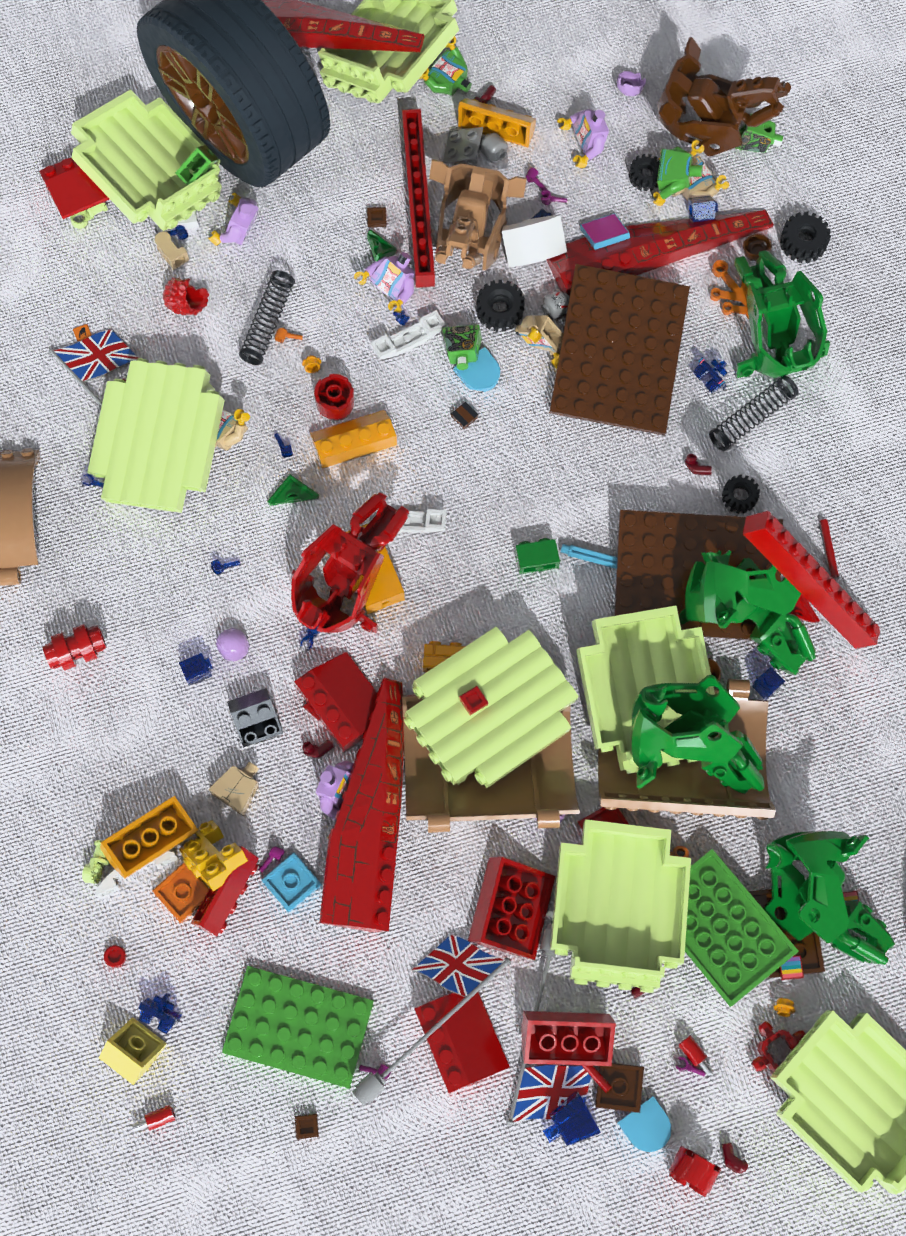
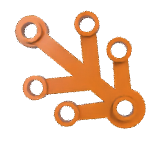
(737, 294)

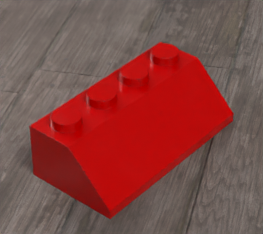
(220, 903)
(567, 1038)

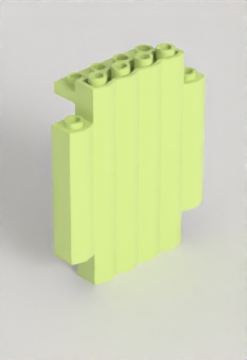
(374, 72)
(134, 159)
(156, 435)
(631, 655)
(522, 711)
(621, 906)
(849, 1099)

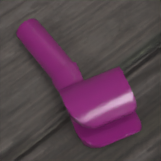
(531, 177)
(546, 201)
(276, 853)
(689, 1067)
(382, 1068)

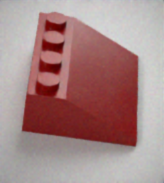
(71, 188)
(339, 698)
(511, 908)
(464, 1044)

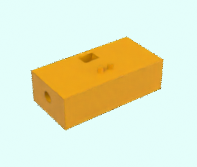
(386, 588)

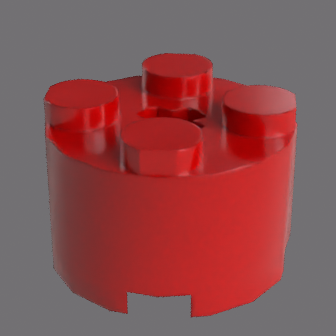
(334, 397)
(695, 1170)

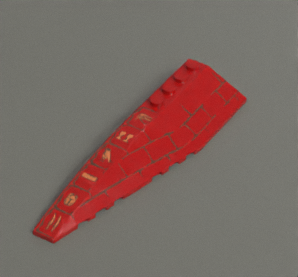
(327, 28)
(656, 245)
(367, 825)

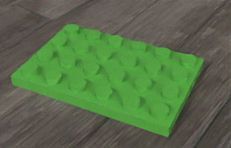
(730, 932)
(298, 1027)

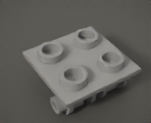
(463, 146)

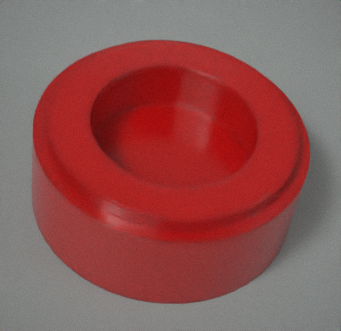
(115, 956)

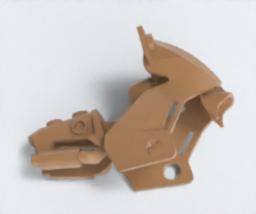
(474, 190)

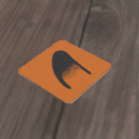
(82, 332)

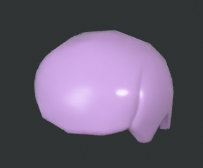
(630, 83)
(232, 644)

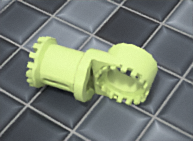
(88, 215)
(93, 871)

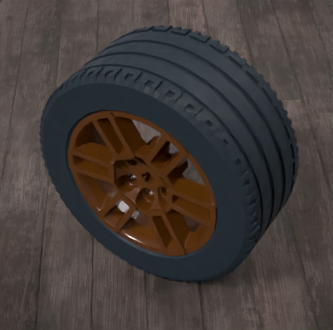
(236, 83)

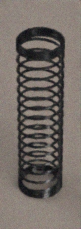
(277, 273)
(784, 390)

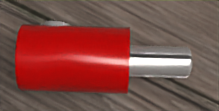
(695, 1054)
(156, 1119)

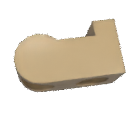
(173, 256)

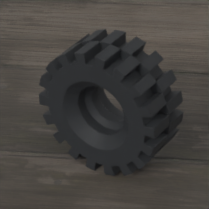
(805, 249)
(500, 293)

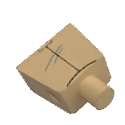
(237, 787)

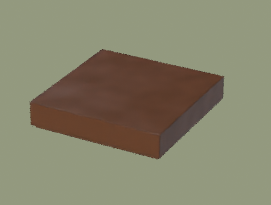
(625, 1090)

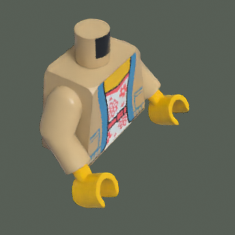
(705, 185)
(541, 334)
(231, 429)

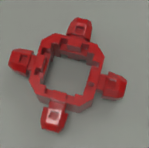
(765, 1030)

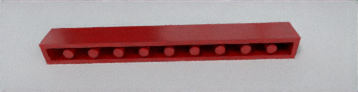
(418, 198)
(811, 579)

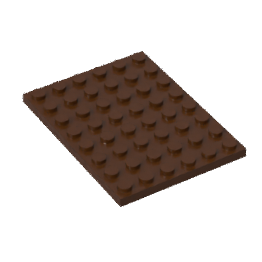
(619, 350)
(658, 556)

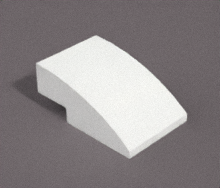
(534, 240)

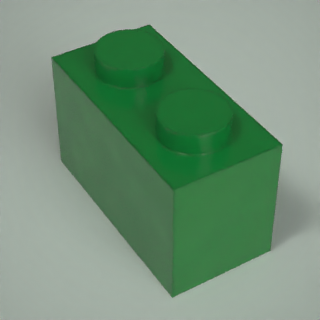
(537, 556)

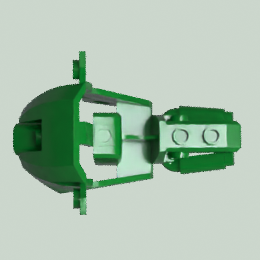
(780, 318)
(727, 596)
(696, 735)
(819, 901)

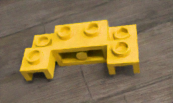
(206, 860)

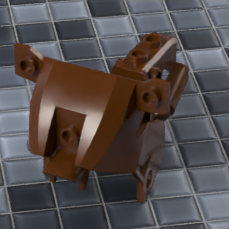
(717, 102)

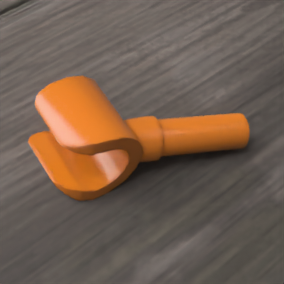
(282, 333)

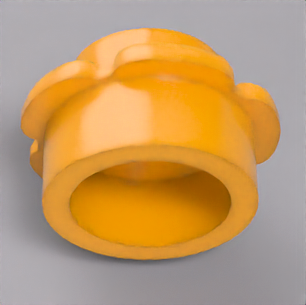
(311, 364)
(784, 1007)

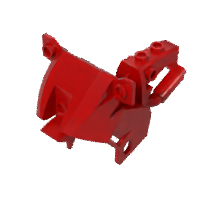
(350, 557)

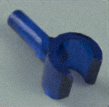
(180, 232)
(401, 318)
(286, 451)
(92, 482)
(217, 567)

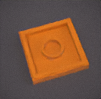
(181, 892)

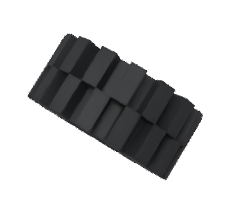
(644, 163)
(740, 505)

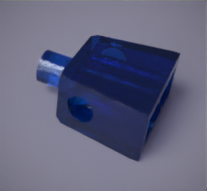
(571, 1121)

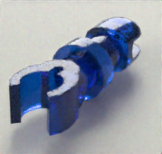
(311, 633)

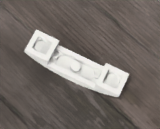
(408, 338)
(422, 522)
(109, 884)

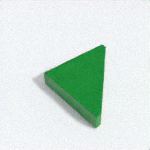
(379, 246)
(292, 491)

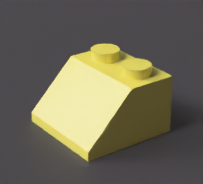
(132, 1050)

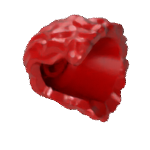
(184, 298)

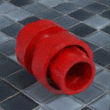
(82, 644)

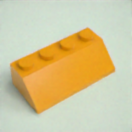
(506, 123)
(354, 438)
(148, 837)

